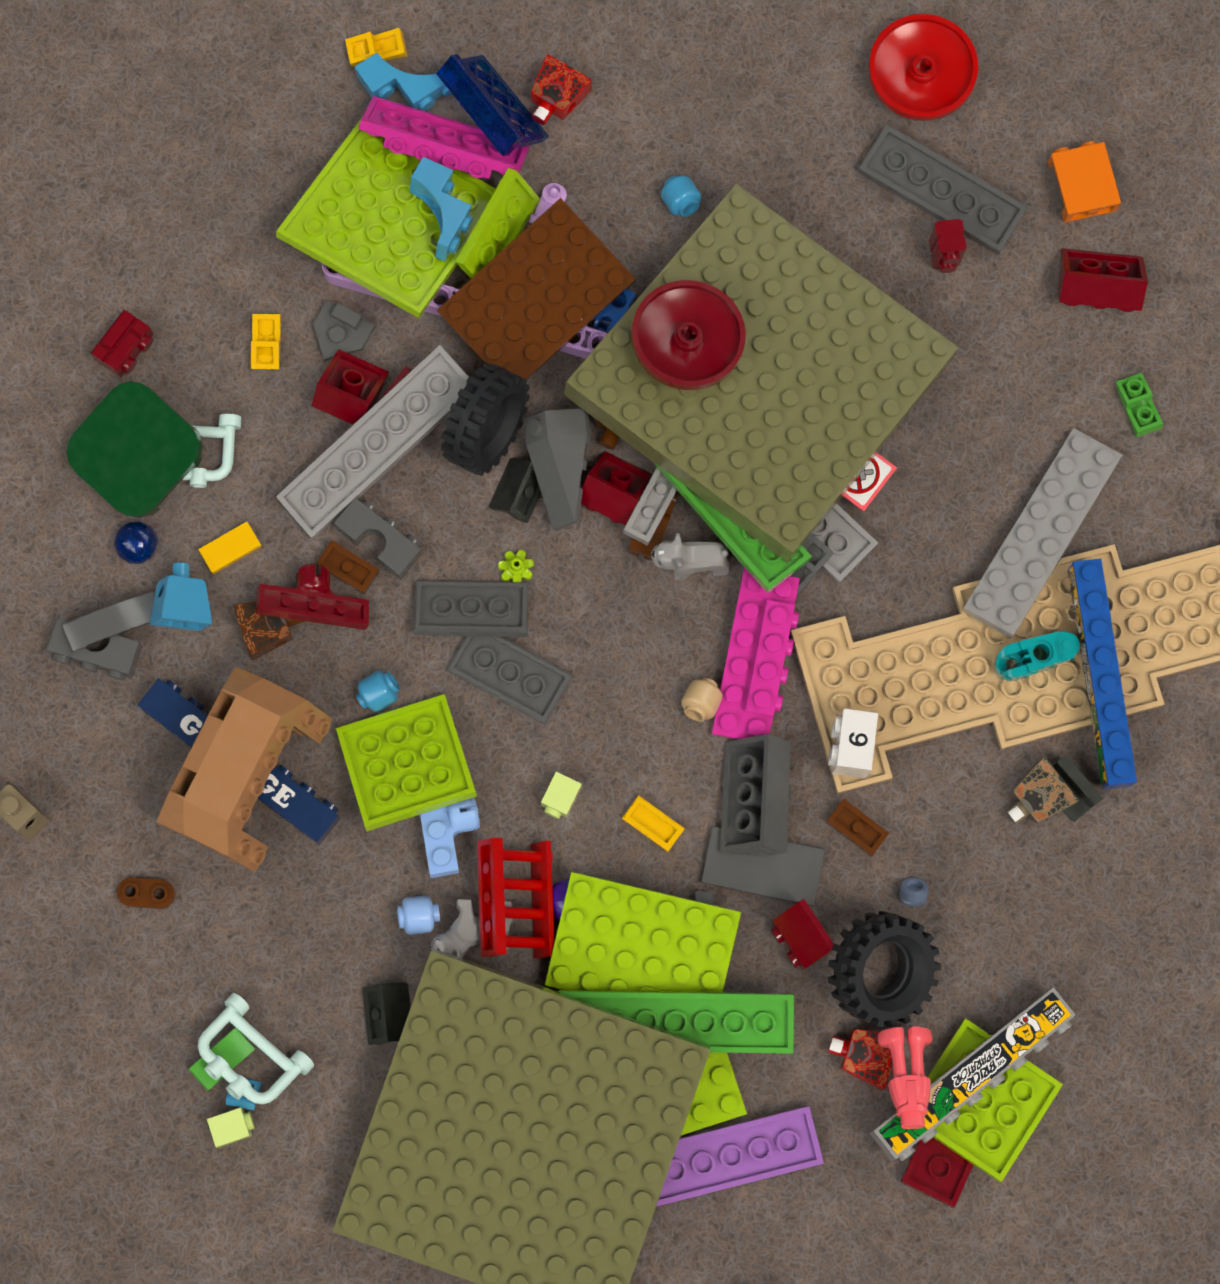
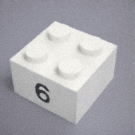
(854, 743)

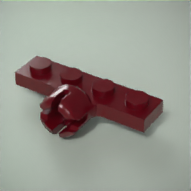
(312, 601)

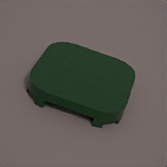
(134, 449)

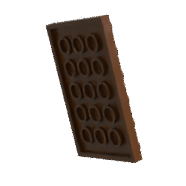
(537, 293)

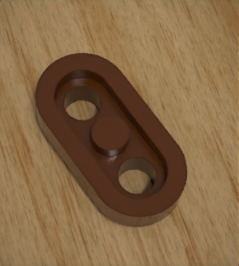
(145, 893)

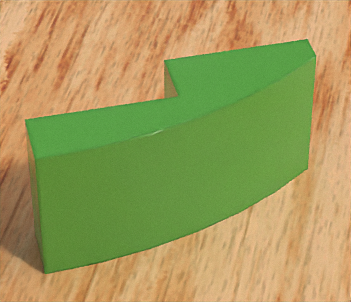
(1138, 404)
(231, 1048)

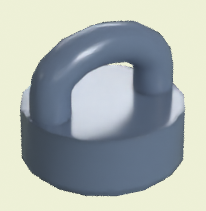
(913, 892)

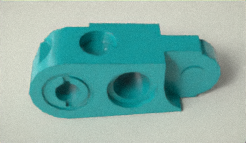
(1058, 648)

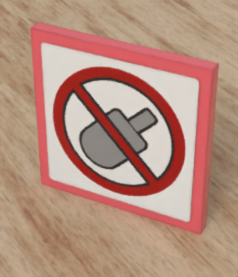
(870, 482)

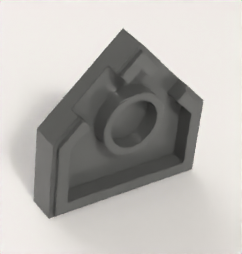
(341, 329)

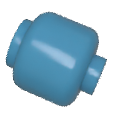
(681, 196)
(378, 691)

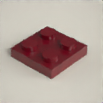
(937, 1172)

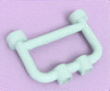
(226, 429)
(239, 1085)

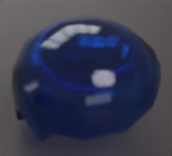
(136, 542)

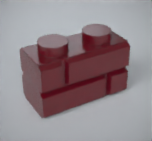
(947, 245)
(123, 344)

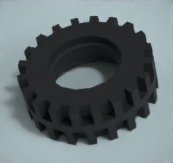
(485, 419)
(912, 977)

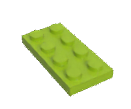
(499, 223)

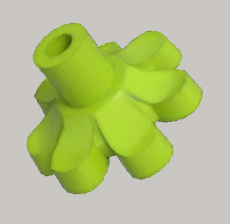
(513, 572)

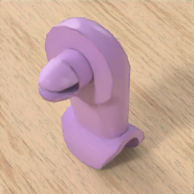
(549, 196)

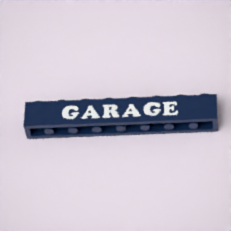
(280, 792)

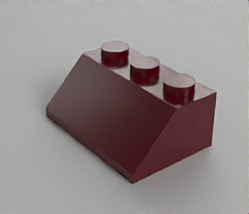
(1102, 280)

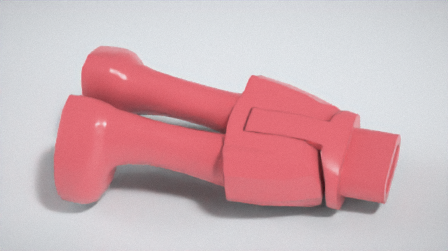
(908, 1092)

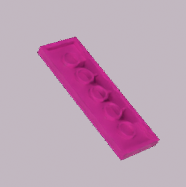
(437, 139)
(756, 658)

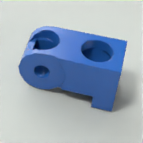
(612, 314)

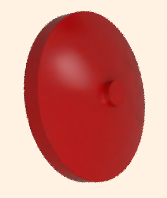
(923, 67)

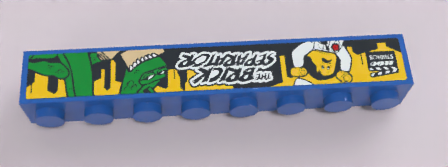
(1102, 674)

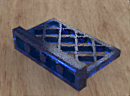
(478, 101)

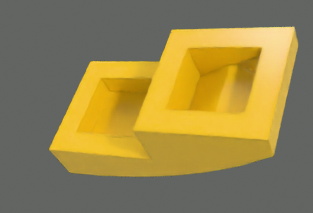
(387, 44)
(265, 341)

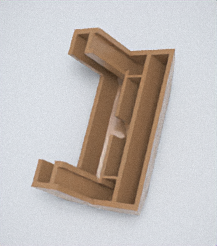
(233, 763)

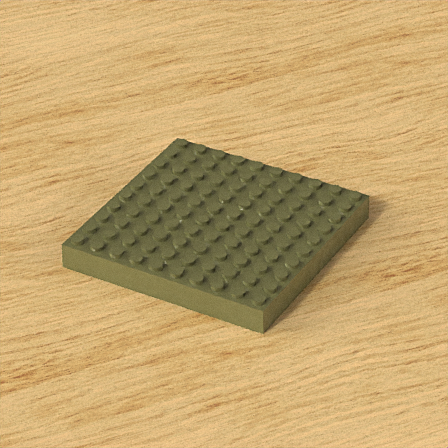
(812, 399)
(519, 1132)

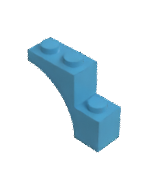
(381, 80)
(434, 187)

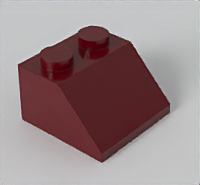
(349, 387)
(614, 487)
(801, 935)

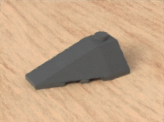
(557, 453)

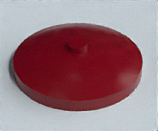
(688, 335)

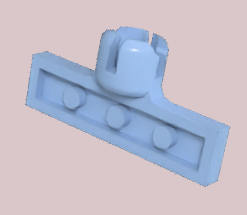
(439, 833)

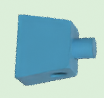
(181, 601)

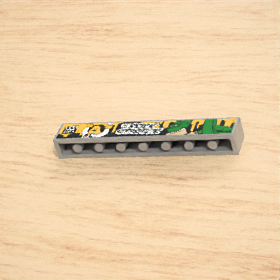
(977, 1071)

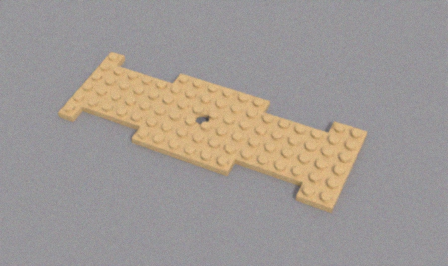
(944, 675)

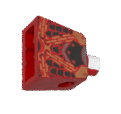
(558, 90)
(864, 1057)

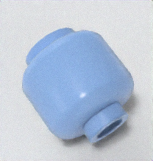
(417, 914)

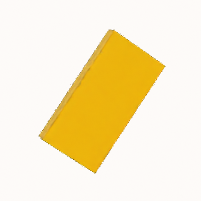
(230, 547)
(653, 823)

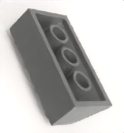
(755, 796)

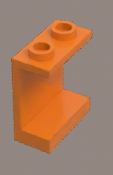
(1085, 181)

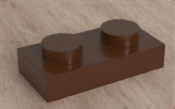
(348, 567)
(857, 827)

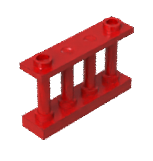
(492, 899)

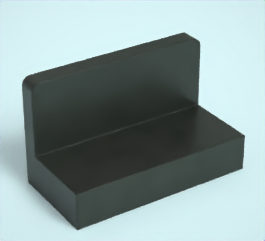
(517, 490)
(1080, 786)
(386, 1011)

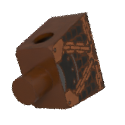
(262, 632)

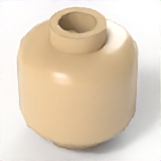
(701, 699)

